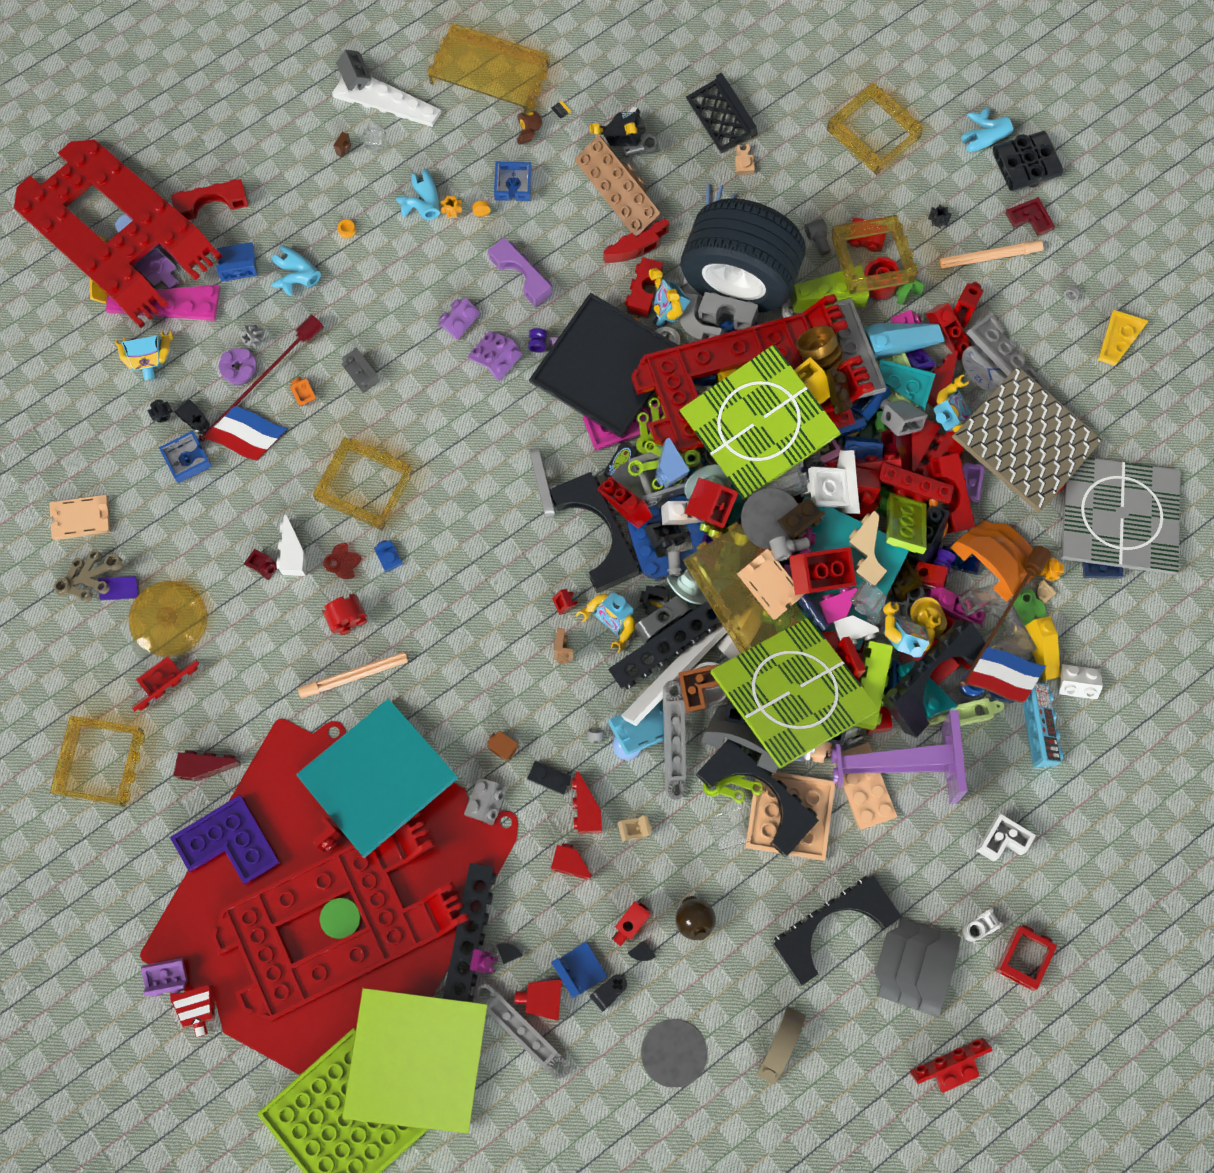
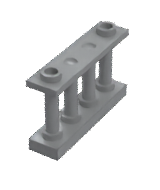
(653, 498)

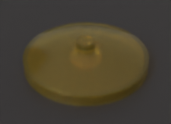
(168, 618)

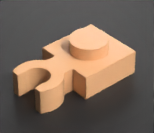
(744, 162)

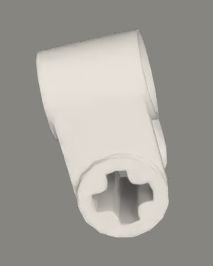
(985, 925)

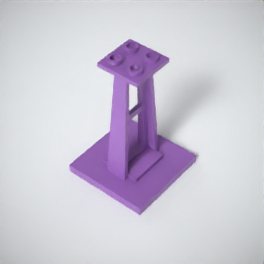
(936, 758)

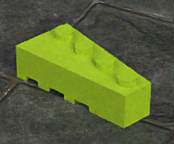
(811, 291)
(877, 661)

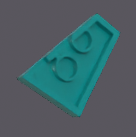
(908, 381)
(934, 698)

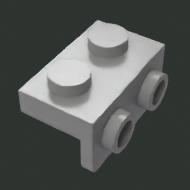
(485, 801)

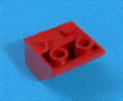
(711, 503)

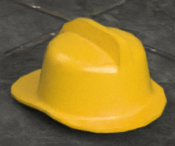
(926, 607)

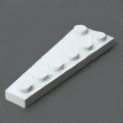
(389, 99)

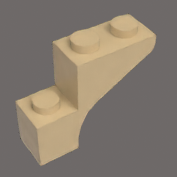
(864, 542)

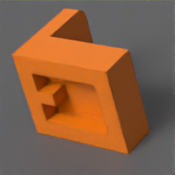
(302, 391)

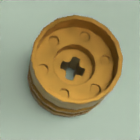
(822, 346)

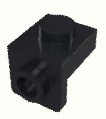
(657, 593)

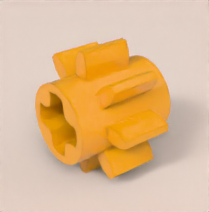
(451, 211)
(1053, 570)

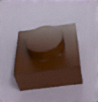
(342, 144)

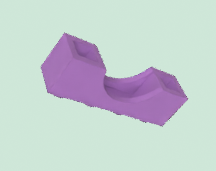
(505, 256)

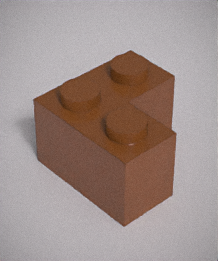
(693, 687)

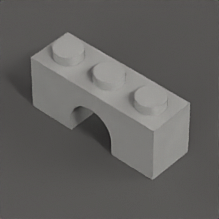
(715, 306)

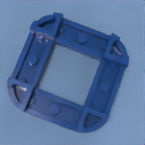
(649, 564)

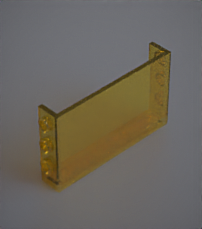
(490, 66)
(741, 614)

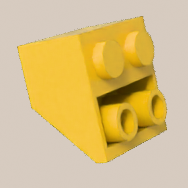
(814, 379)

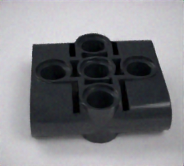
(1033, 149)

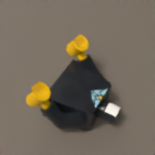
(623, 129)

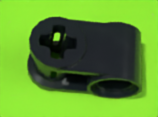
(192, 416)
(606, 994)

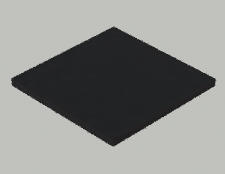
(594, 364)

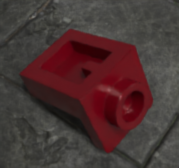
(261, 564)

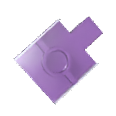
(157, 268)

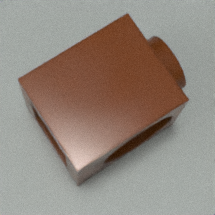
(502, 746)

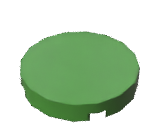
(340, 918)

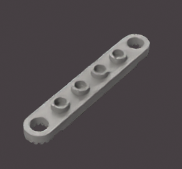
(674, 740)
(522, 1031)

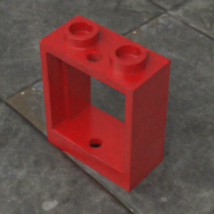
(1017, 976)

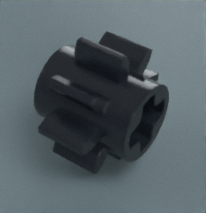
(939, 216)
(160, 411)

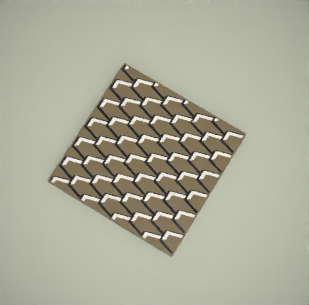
(1027, 439)

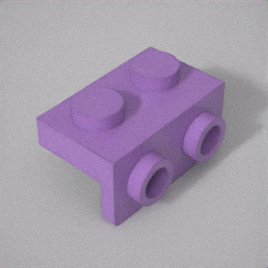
(459, 317)
(164, 977)

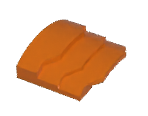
(1000, 551)

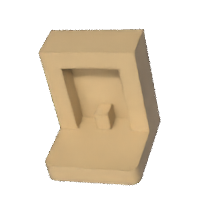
(635, 828)

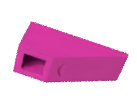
(952, 607)

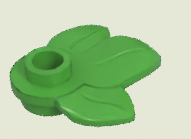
(1029, 609)

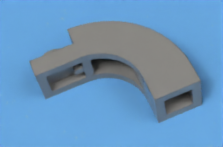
(691, 322)

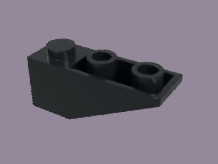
(935, 527)

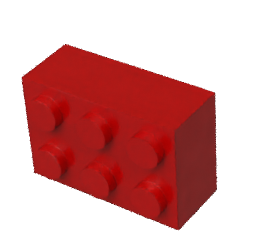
(822, 570)

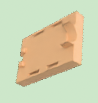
(80, 517)
(770, 582)

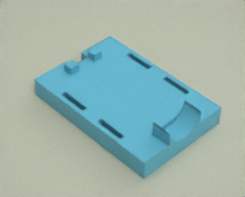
(646, 731)

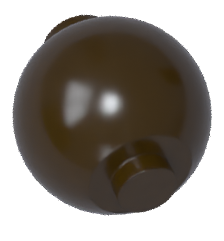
(695, 918)

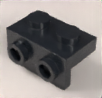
(665, 535)

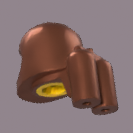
(529, 123)

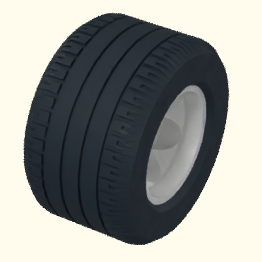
(743, 253)

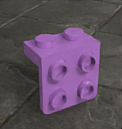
(496, 354)

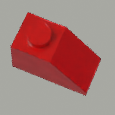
(569, 862)

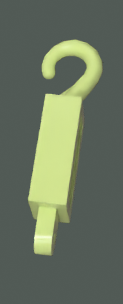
(967, 712)

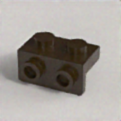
(838, 390)

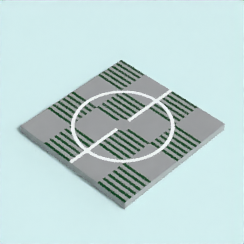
(1122, 516)

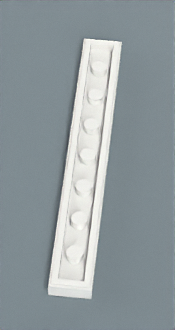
(684, 662)

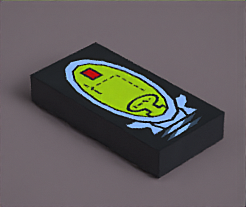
(621, 456)

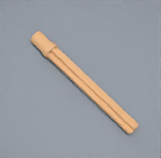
(991, 254)
(318, 686)

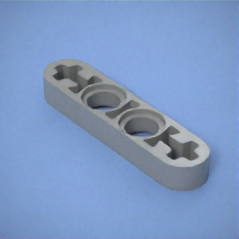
(541, 482)

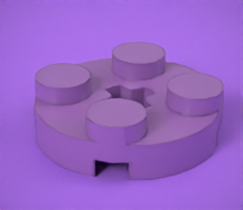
(230, 359)

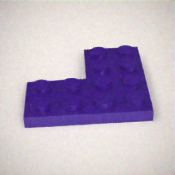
(231, 831)

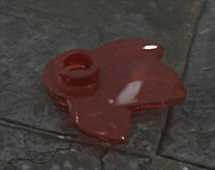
(345, 561)

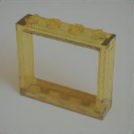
(856, 146)
(867, 228)
(349, 509)
(68, 751)

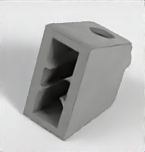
(902, 417)

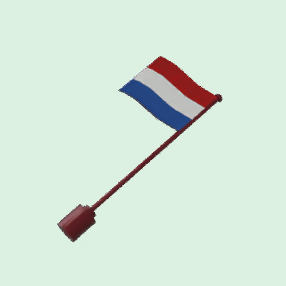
(246, 431)

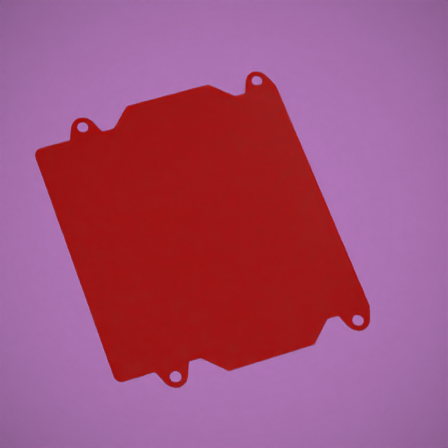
(290, 823)

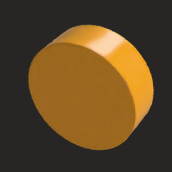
(481, 208)
(346, 228)

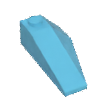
(898, 338)

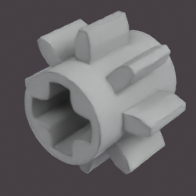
(252, 335)

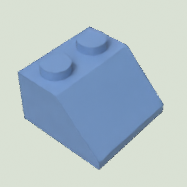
(670, 465)

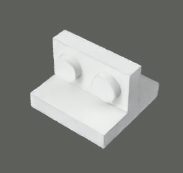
(828, 487)

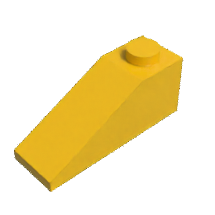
(1046, 640)

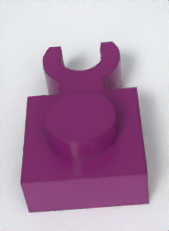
(482, 962)

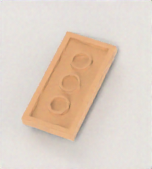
(867, 794)

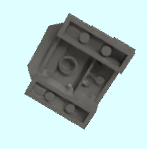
(720, 729)
(917, 966)

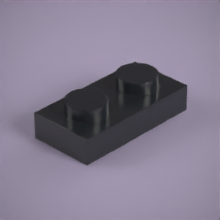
(549, 777)

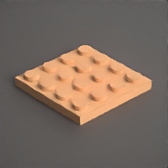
(765, 815)

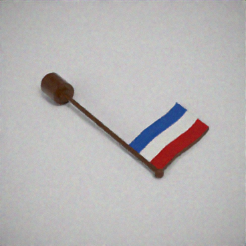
(1000, 670)

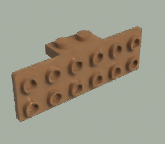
(618, 185)

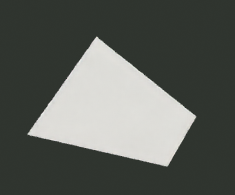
(847, 461)

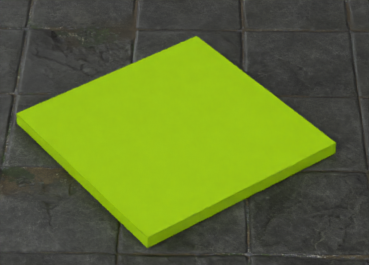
(414, 1061)

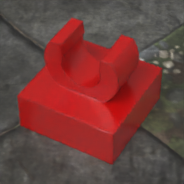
(563, 601)

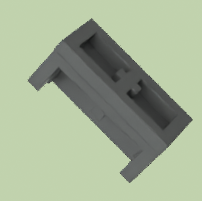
(353, 69)
(359, 370)

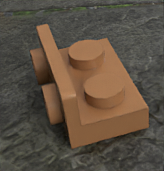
(561, 652)

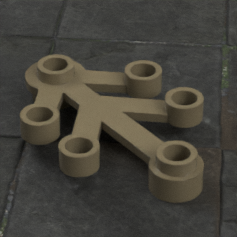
(67, 585)

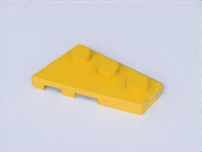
(1119, 335)

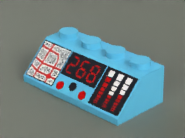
(1041, 727)

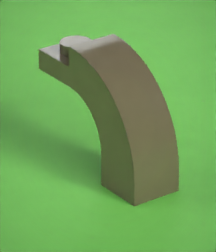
(782, 1045)

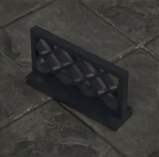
(736, 109)

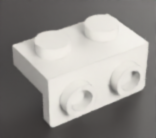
(1080, 681)

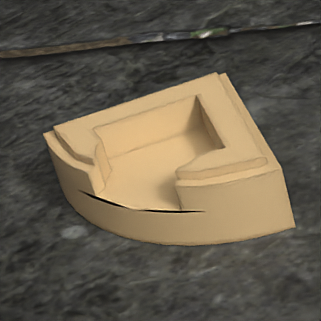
(1044, 591)

